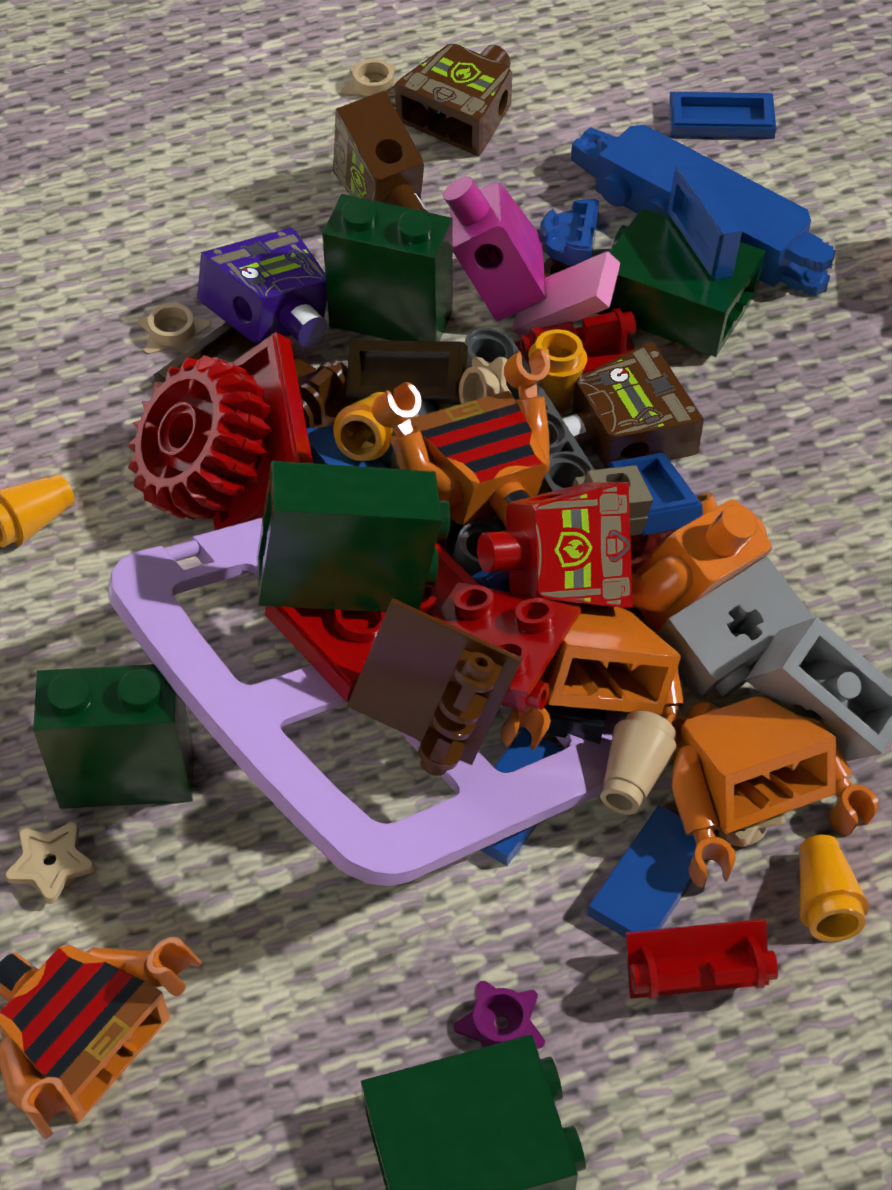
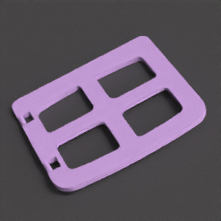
(250, 720)

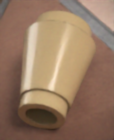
(637, 758)

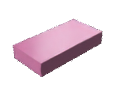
(572, 294)

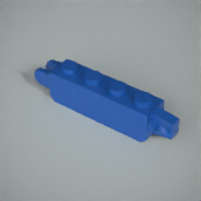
(639, 174)

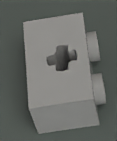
(751, 604)
(828, 680)

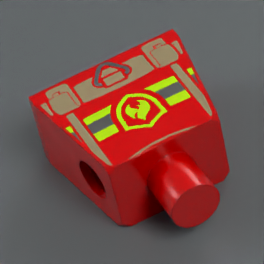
(566, 545)

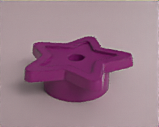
(496, 1003)

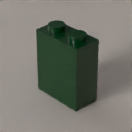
(388, 270)
(672, 289)
(349, 536)
(113, 736)
(474, 1123)

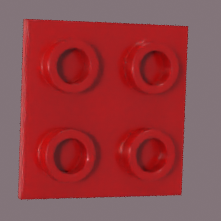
(517, 624)

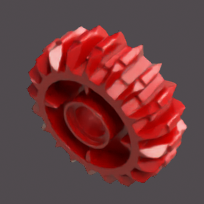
(199, 438)

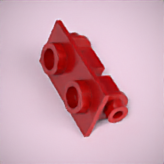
(602, 337)
(699, 958)

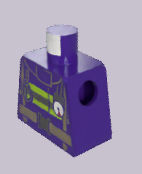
(266, 287)

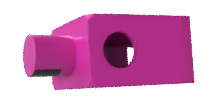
(496, 246)

